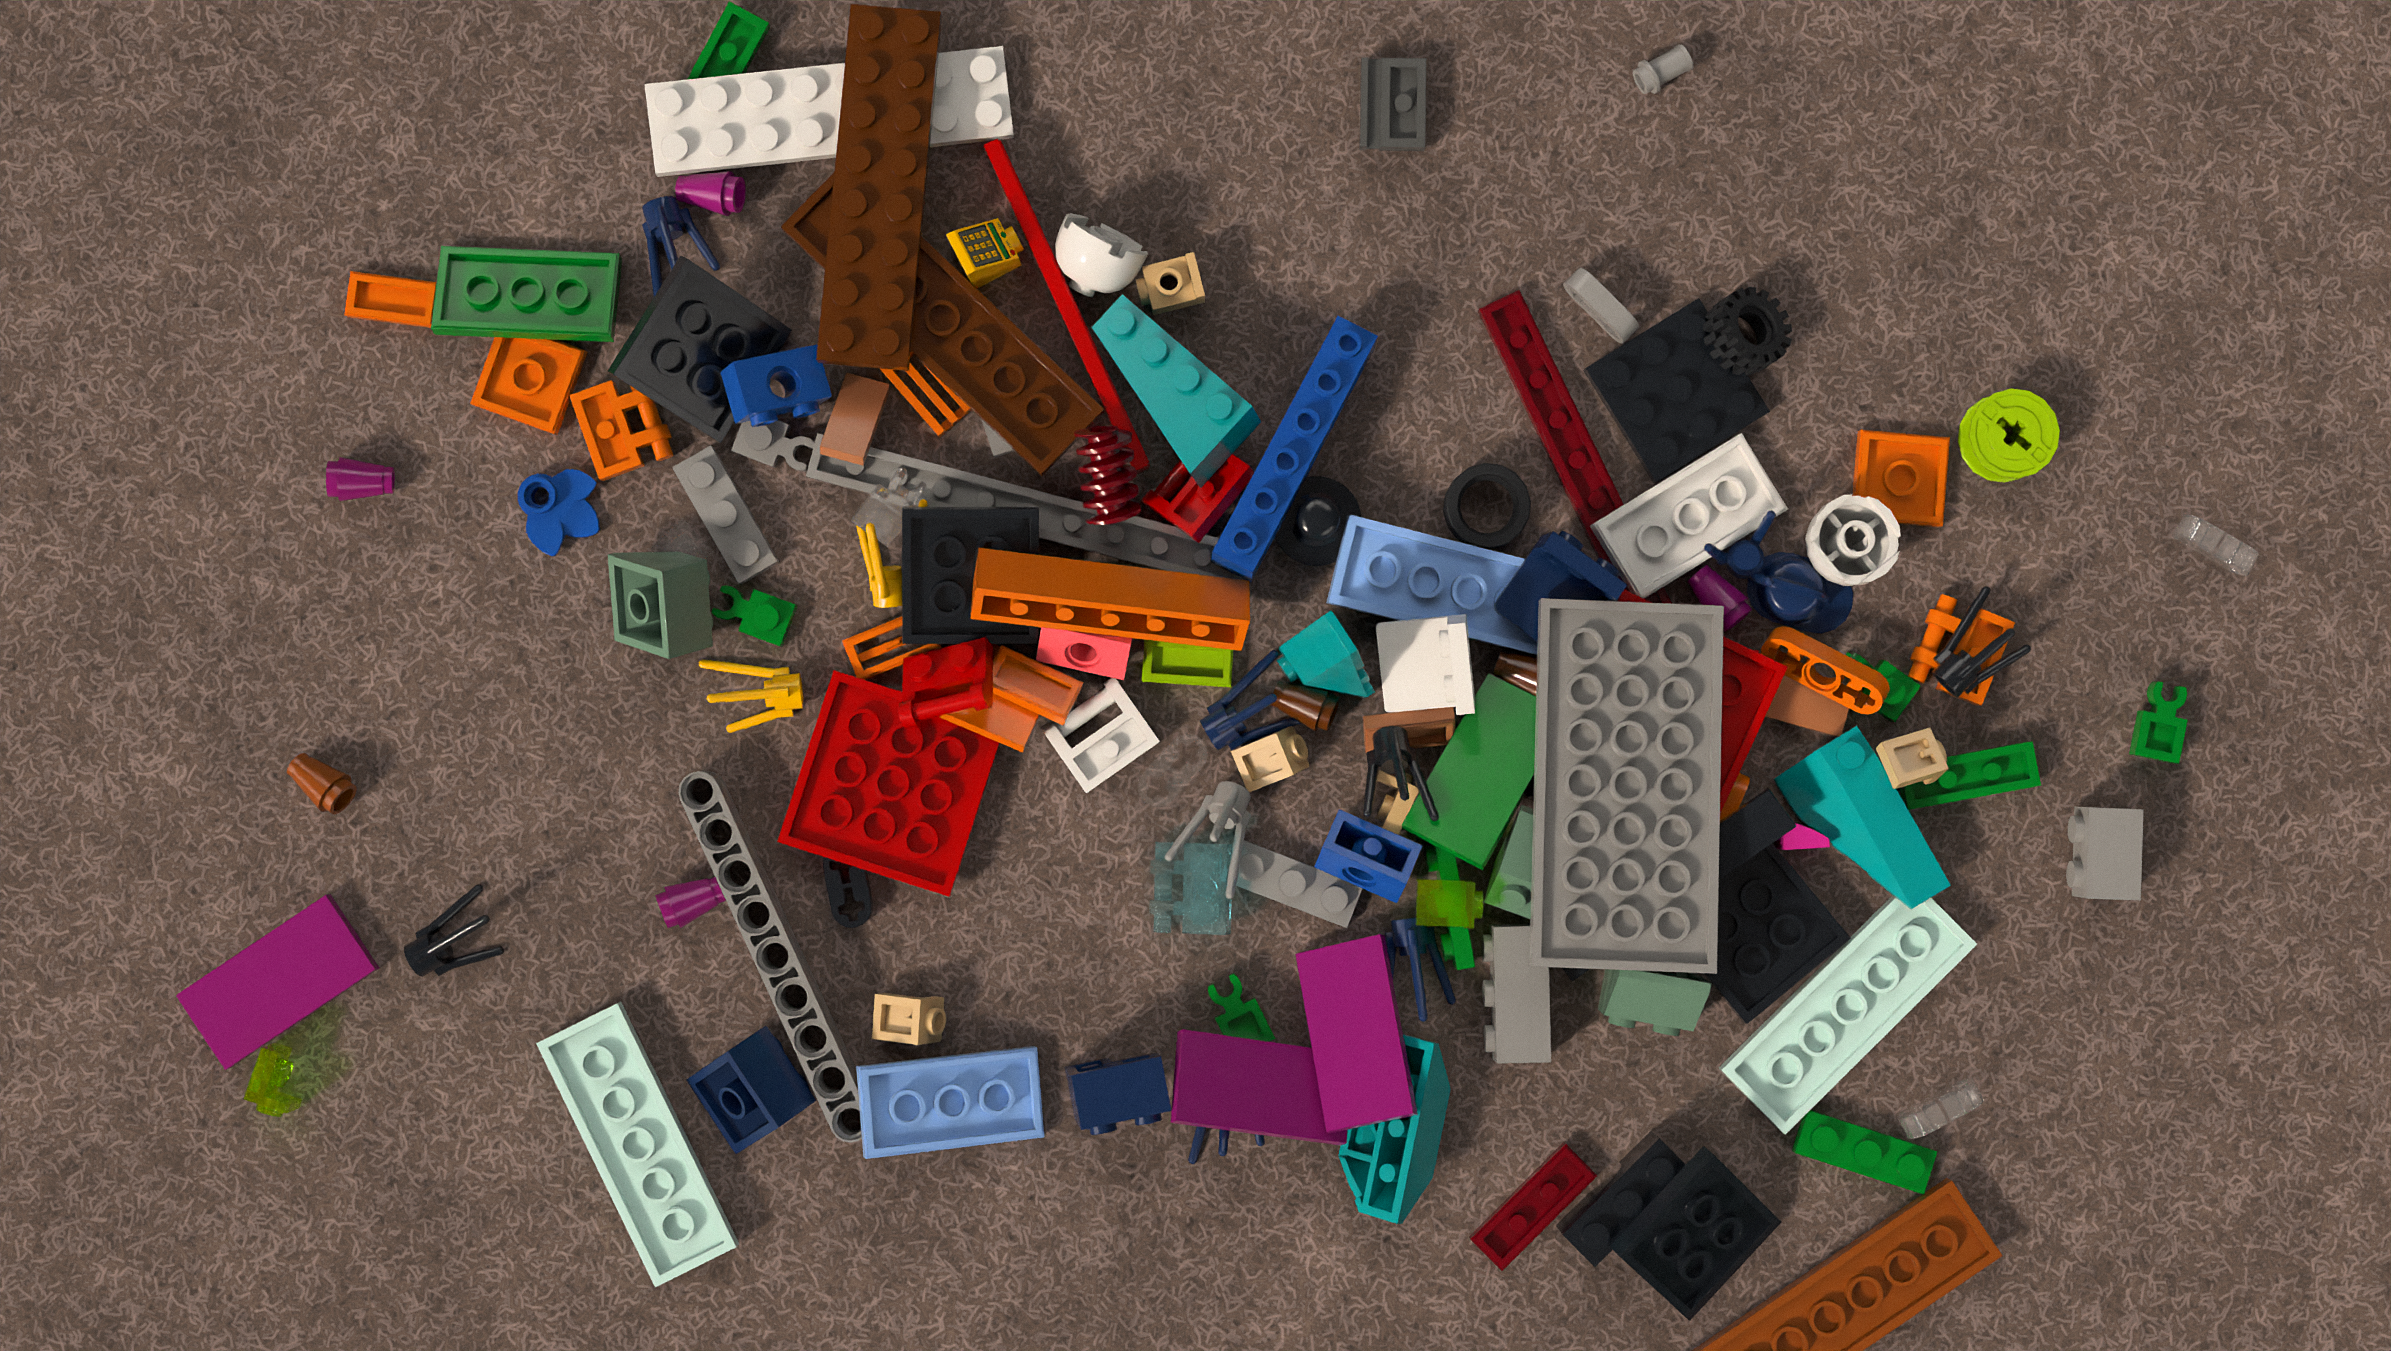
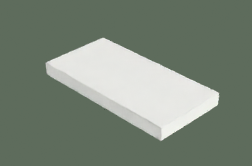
(1669, 524)

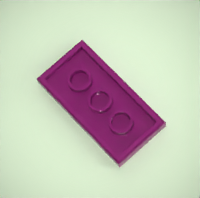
(277, 981)
(1356, 1034)
(1248, 1087)

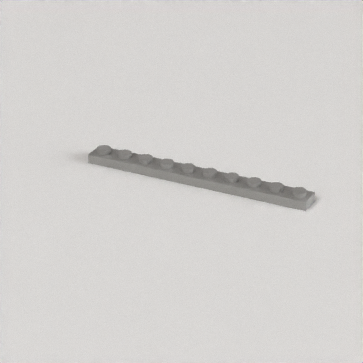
(1060, 518)

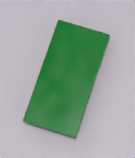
(527, 293)
(1480, 775)

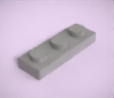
(725, 514)
(1297, 884)

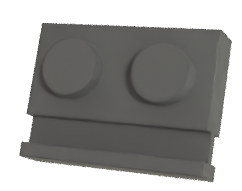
(1393, 104)

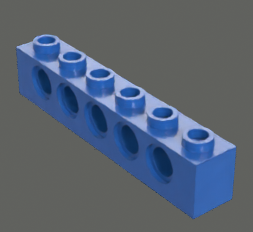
(1294, 449)

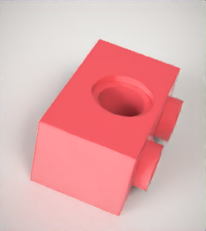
(1085, 651)

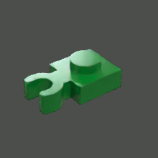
(761, 616)
(2159, 733)
(1241, 1017)

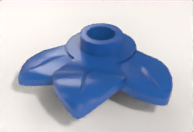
(564, 511)

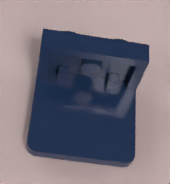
(1556, 571)

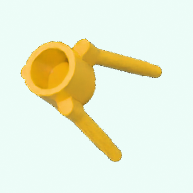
(883, 580)
(781, 692)

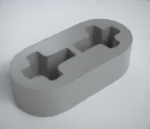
(1601, 305)

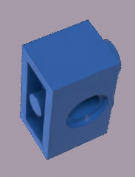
(796, 369)
(1368, 856)

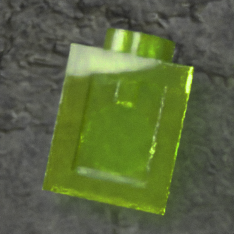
(1447, 903)
(269, 1074)

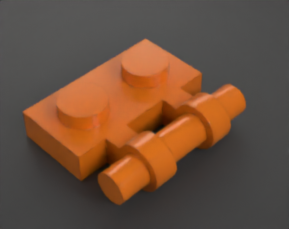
(609, 433)
(1980, 634)

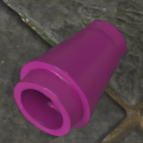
(712, 191)
(358, 479)
(1715, 590)
(688, 901)

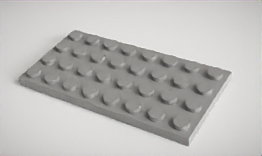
(1627, 786)

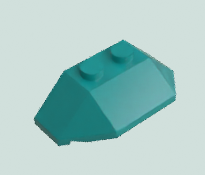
(1396, 1159)

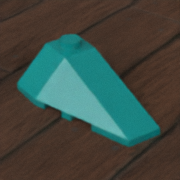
(1325, 659)
(1852, 802)

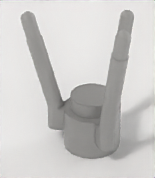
(1226, 810)

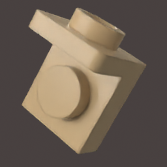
(1271, 758)
(1913, 758)
(1394, 809)
(908, 1018)

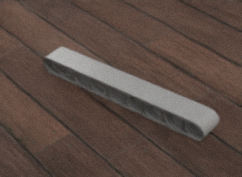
(759, 939)

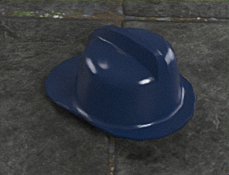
(1799, 595)

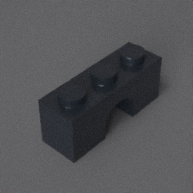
(1604, 1216)

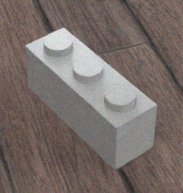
(1516, 997)

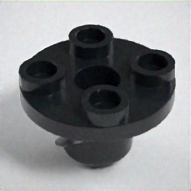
(1317, 521)

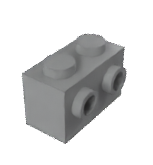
(2106, 853)

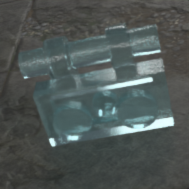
(1204, 889)

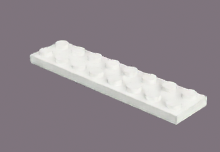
(797, 113)

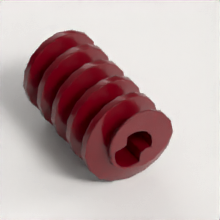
(1109, 474)

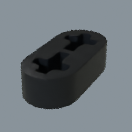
(838, 896)

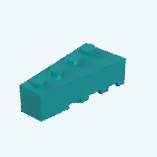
(1184, 397)

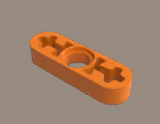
(1843, 665)

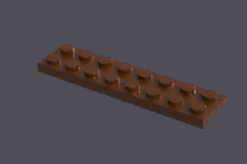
(879, 187)
(975, 350)

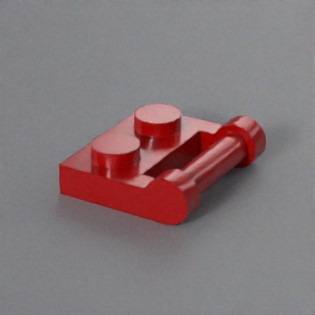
(1197, 508)
(943, 673)

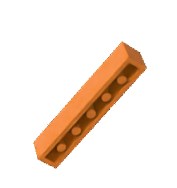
(1110, 599)

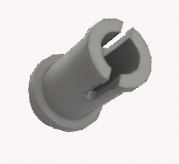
(1653, 74)

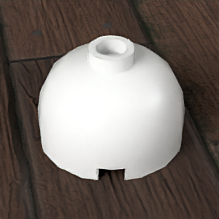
(1096, 256)
(1853, 540)

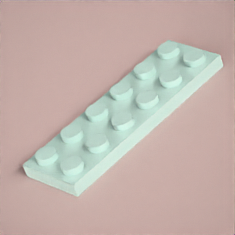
(1846, 1009)
(638, 1144)

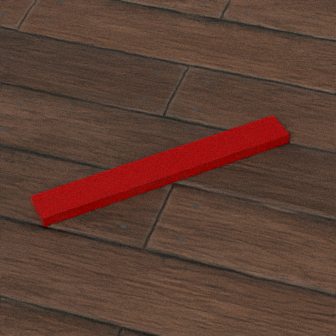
(1063, 298)

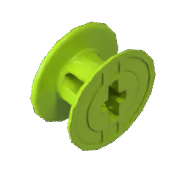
(2033, 435)

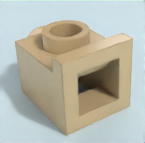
(1186, 293)

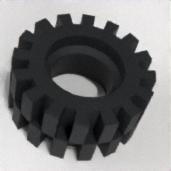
(1765, 321)

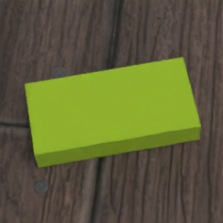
(1186, 664)

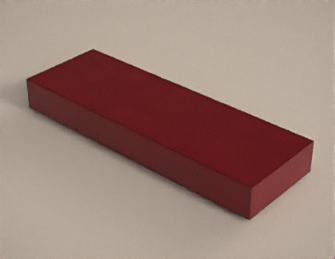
(1533, 1206)

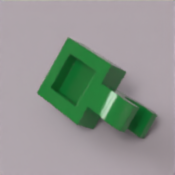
(1901, 688)

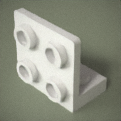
(1426, 664)

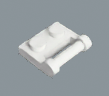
(1110, 746)

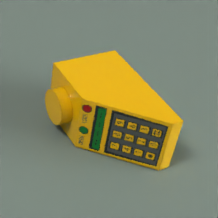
(986, 250)

